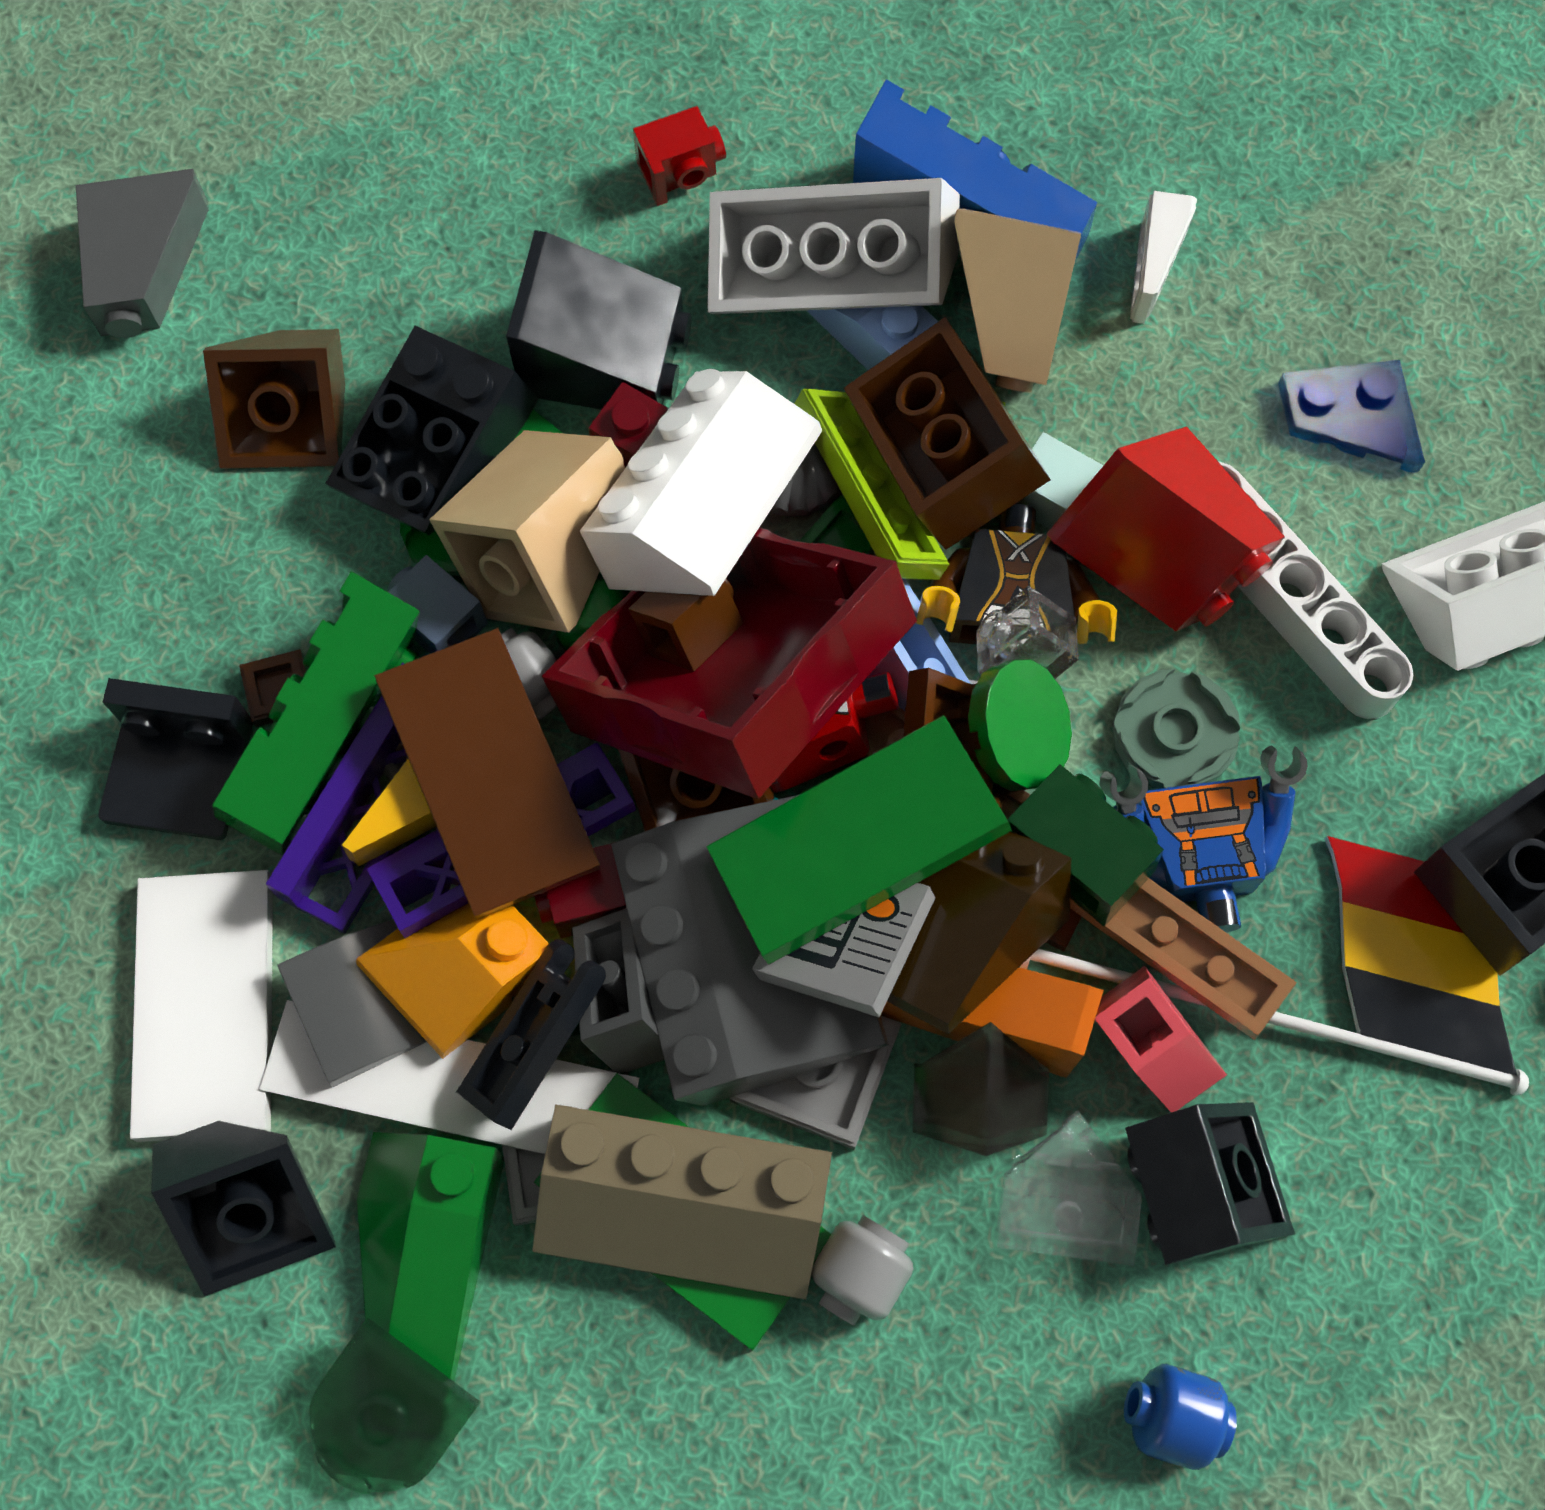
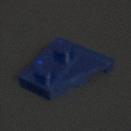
(1355, 410)

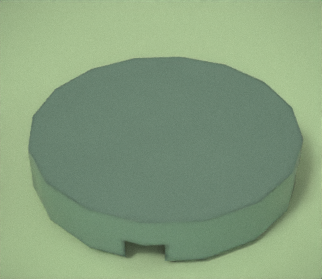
(1166, 744)

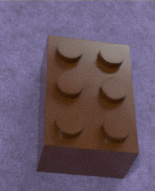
(945, 434)

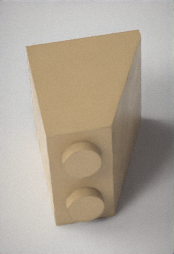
(1017, 292)
(521, 523)

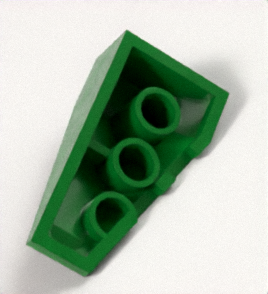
(424, 1238)

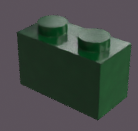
(1106, 850)

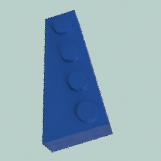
(911, 145)

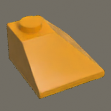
(455, 972)

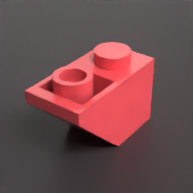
(1157, 1040)

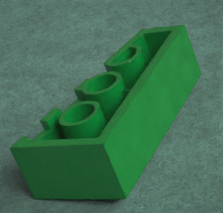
(317, 715)

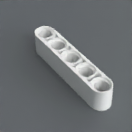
(1331, 607)

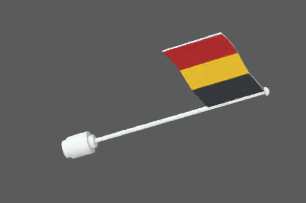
(1407, 971)

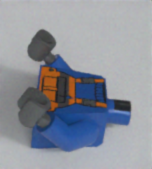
(1215, 834)

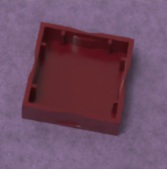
(807, 641)

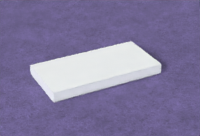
(201, 1003)

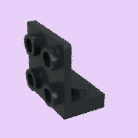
(171, 757)

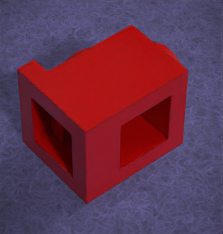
(677, 152)

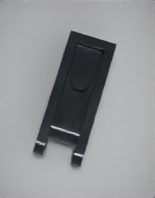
(531, 1035)

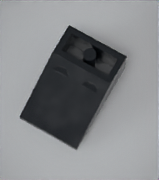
(430, 429)

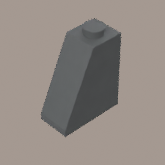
(136, 246)

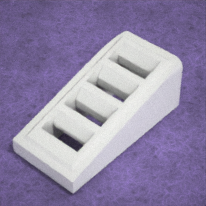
(1160, 239)

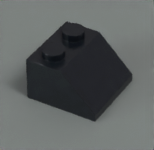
(1207, 1181)

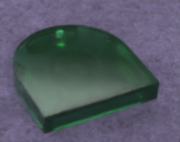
(384, 1414)

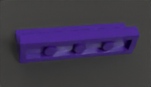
(330, 821)
(428, 869)

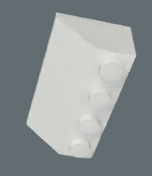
(832, 246)
(699, 486)
(1477, 589)

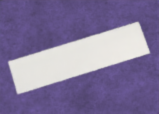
(423, 1088)

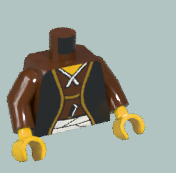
(1003, 566)

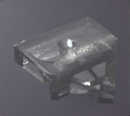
(1070, 1199)

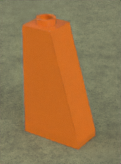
(1034, 1009)

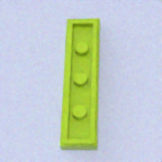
(871, 487)

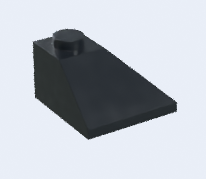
(236, 1203)

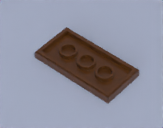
(487, 773)

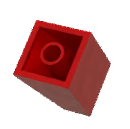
(1169, 529)

